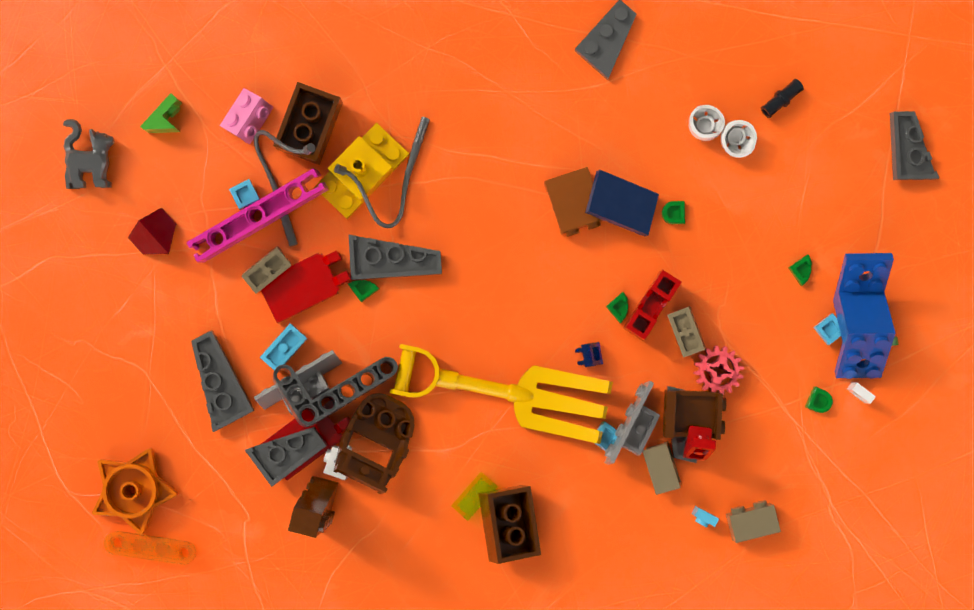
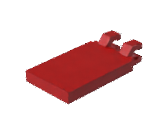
(304, 286)
(328, 430)

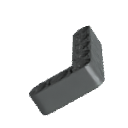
(334, 393)

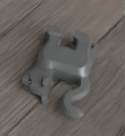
(86, 161)

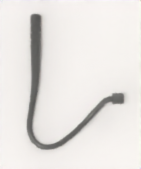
(308, 149)
(342, 170)

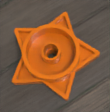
(117, 497)

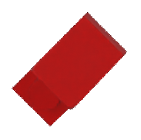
(699, 443)

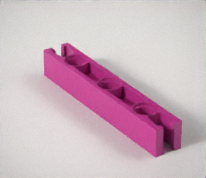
(243, 224)

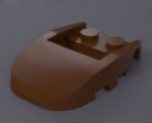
(381, 421)

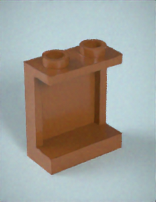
(569, 200)

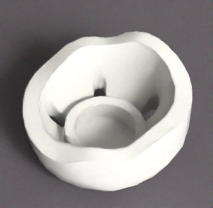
(705, 126)
(736, 135)

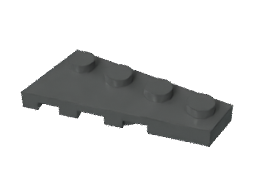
(384, 259)
(221, 386)

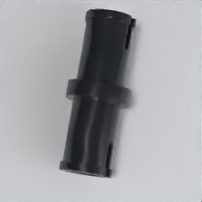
(782, 98)

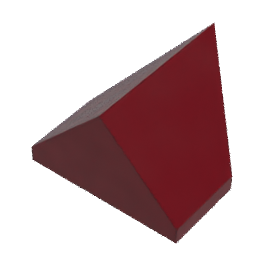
(153, 233)

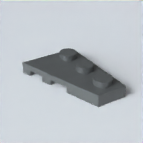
(606, 39)
(285, 454)

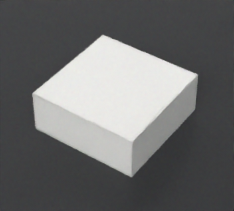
(861, 393)

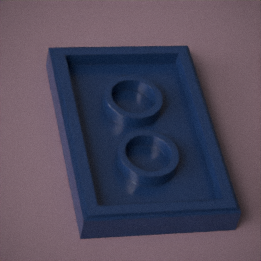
(622, 203)

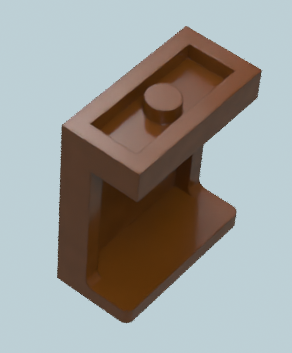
(693, 408)

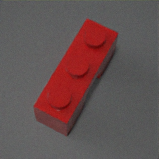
(652, 304)

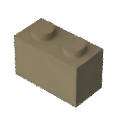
(752, 521)

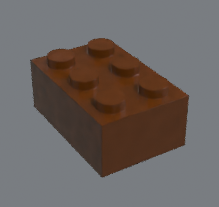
(309, 120)
(509, 524)

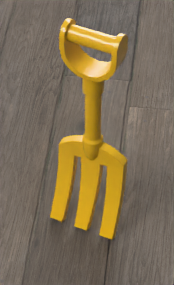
(524, 394)

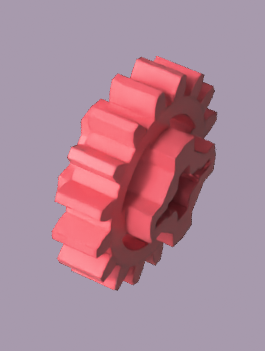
(720, 360)

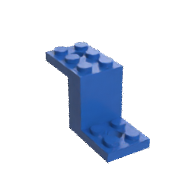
(863, 315)

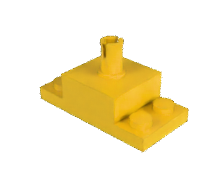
(371, 161)

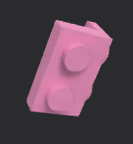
(246, 116)

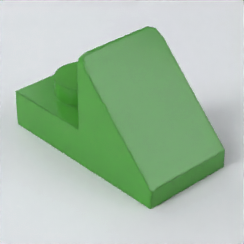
(158, 120)

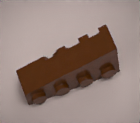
(314, 508)

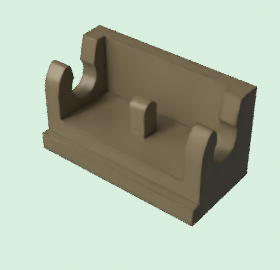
(266, 269)
(686, 331)
(662, 468)

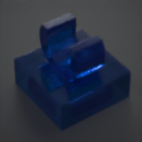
(591, 354)

